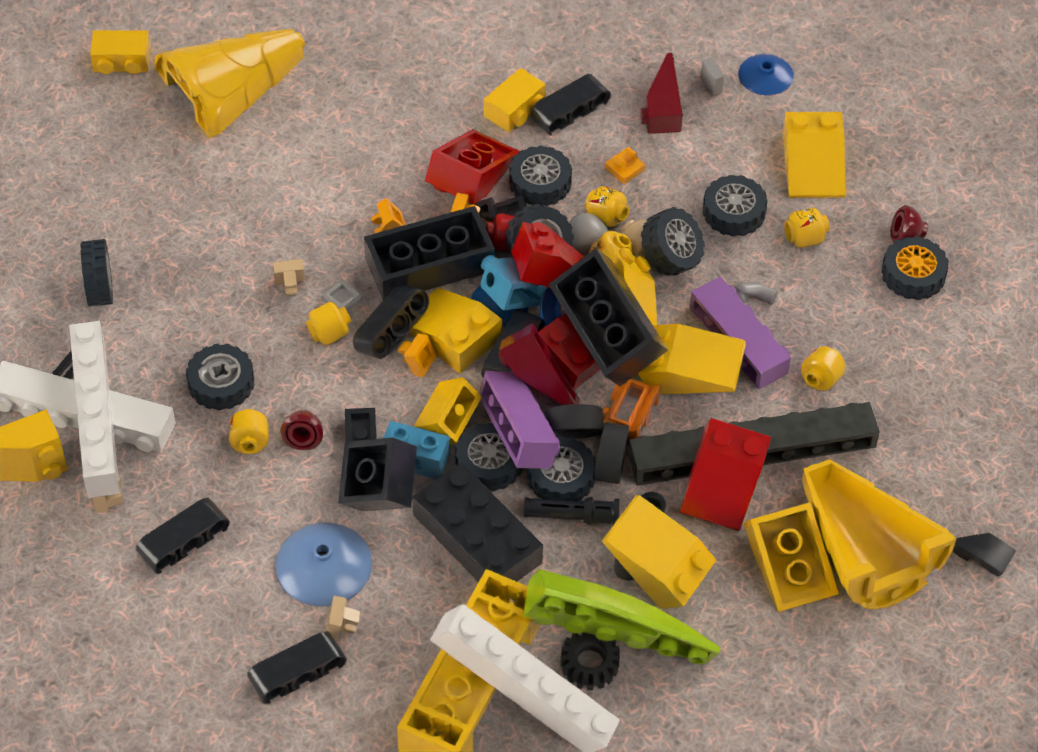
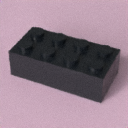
(429, 252)
(608, 317)
(476, 526)

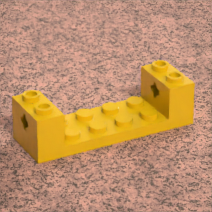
(452, 694)

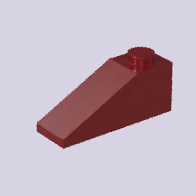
(663, 102)
(535, 364)

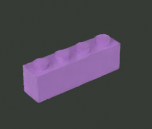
(725, 314)
(519, 420)

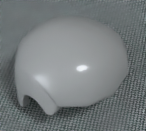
(586, 231)

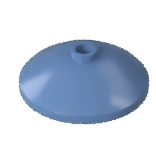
(317, 577)

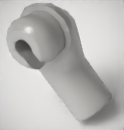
(757, 290)

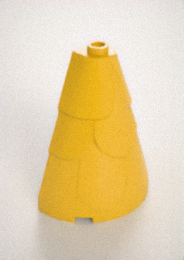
(230, 73)
(873, 538)

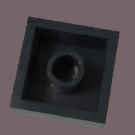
(377, 474)

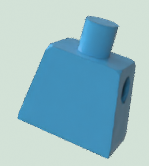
(505, 287)

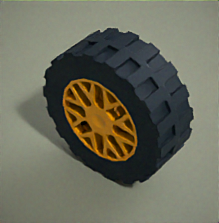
(911, 255)

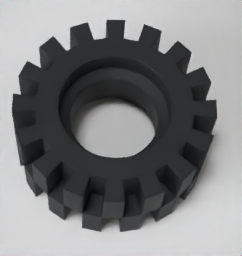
(584, 675)

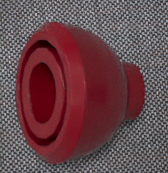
(907, 223)
(302, 430)

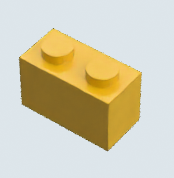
(120, 51)
(513, 100)
(449, 408)

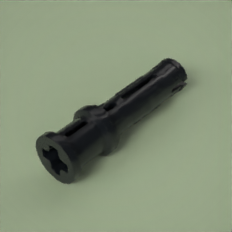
(587, 510)

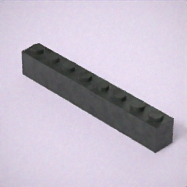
(792, 439)

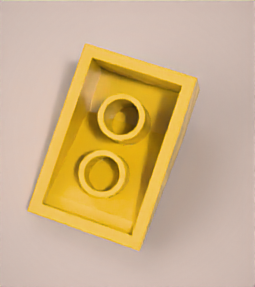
(814, 154)
(637, 276)
(458, 328)
(695, 361)
(31, 449)
(659, 553)
(791, 556)

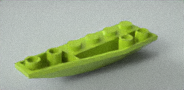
(612, 616)

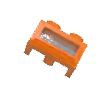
(632, 405)

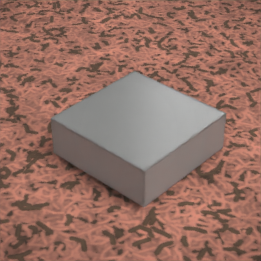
(712, 76)
(342, 295)

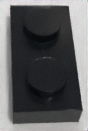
(360, 424)

